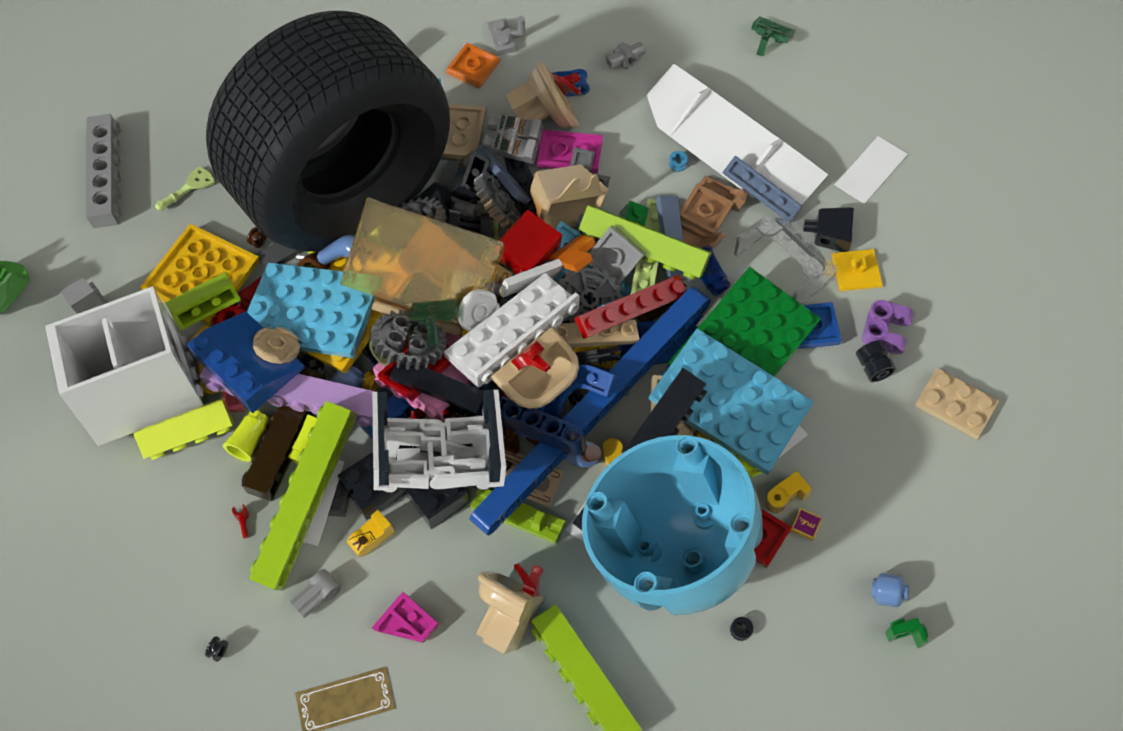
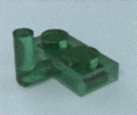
(768, 29)
(432, 310)

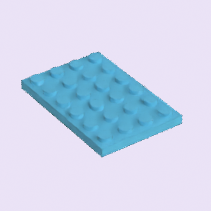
(312, 307)
(743, 405)

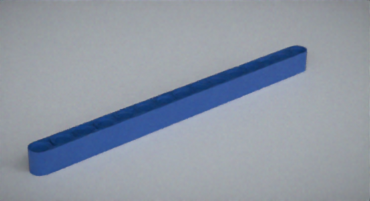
(590, 410)

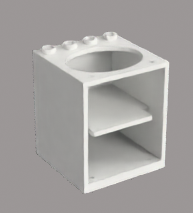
(123, 366)

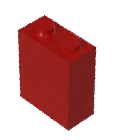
(529, 243)

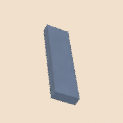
(504, 176)
(762, 189)
(670, 223)

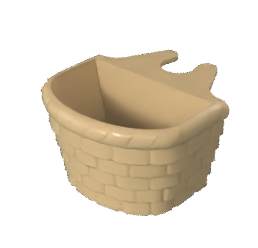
(565, 193)

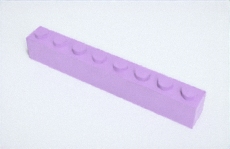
(310, 394)

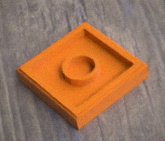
(473, 65)

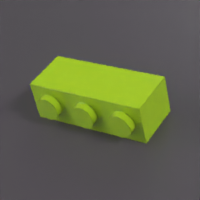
(202, 301)

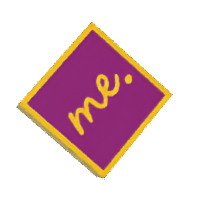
(806, 524)

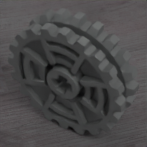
(590, 285)

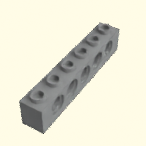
(102, 171)

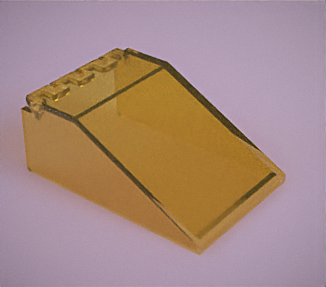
(417, 257)

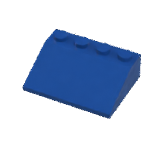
(229, 355)

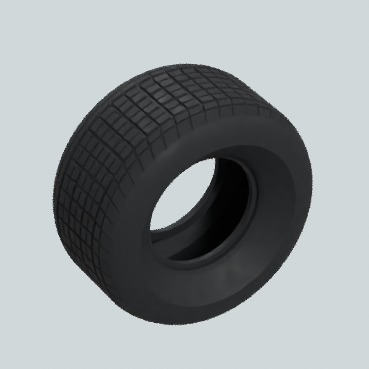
(324, 122)

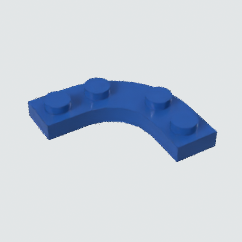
(588, 378)

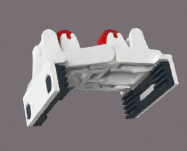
(457, 463)

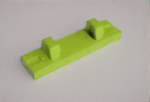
(528, 519)

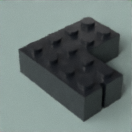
(431, 503)

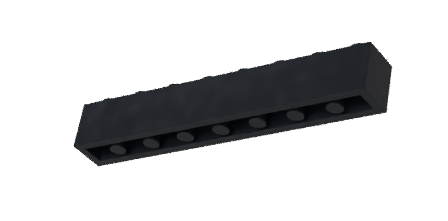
(667, 414)

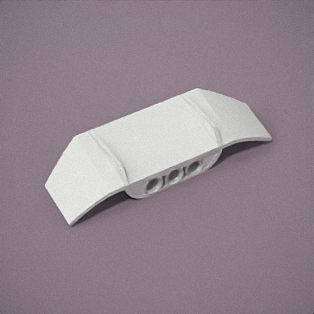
(719, 131)

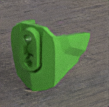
(12, 283)

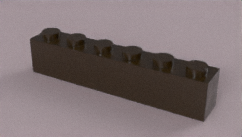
(272, 459)

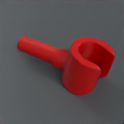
(241, 517)

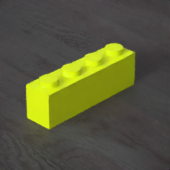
(184, 428)

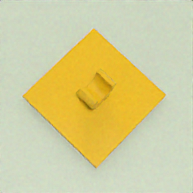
(857, 270)

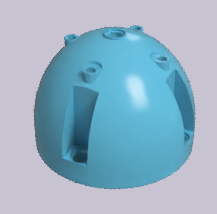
(665, 514)

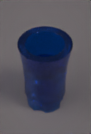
(714, 276)

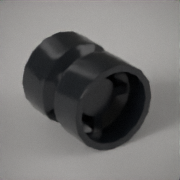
(876, 361)

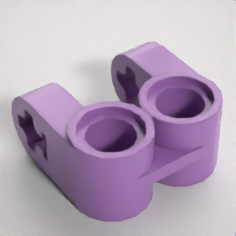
(893, 314)

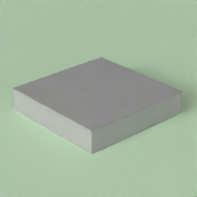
(616, 254)

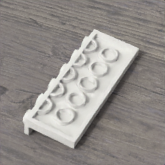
(511, 329)

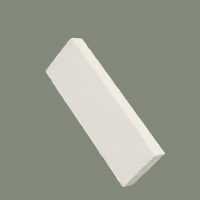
(522, 280)

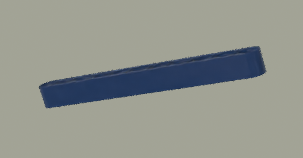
(541, 430)

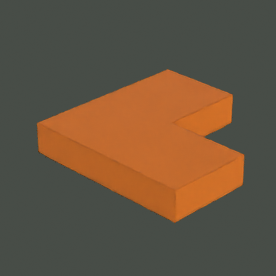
(574, 254)

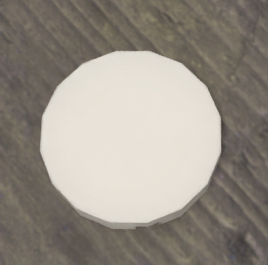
(476, 308)

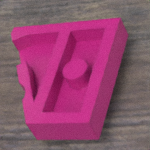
(406, 620)

